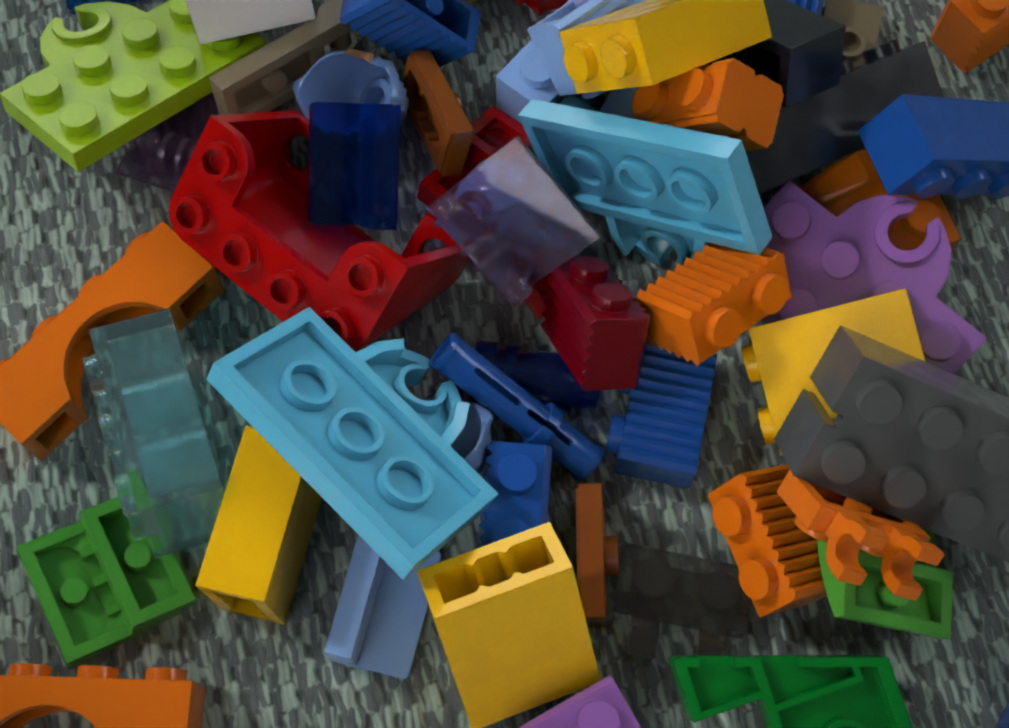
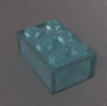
(154, 432)

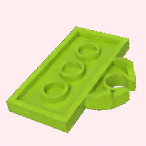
(117, 77)

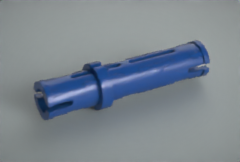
(516, 406)

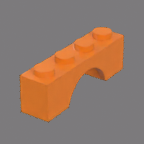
(44, 377)
(102, 697)

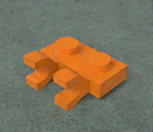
(855, 526)

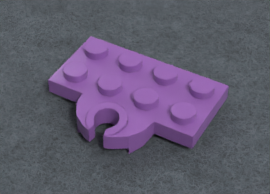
(852, 259)

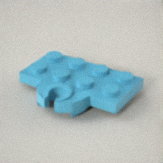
(651, 180)
(360, 433)

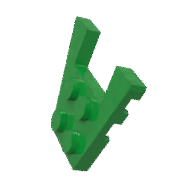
(793, 689)

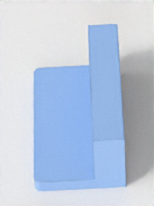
(378, 615)

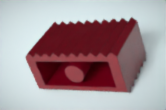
(595, 324)

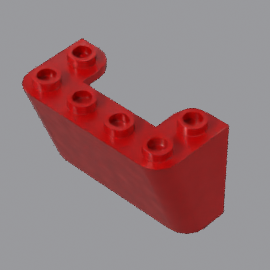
(247, 216)

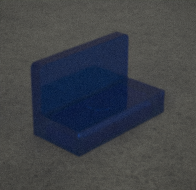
(353, 164)

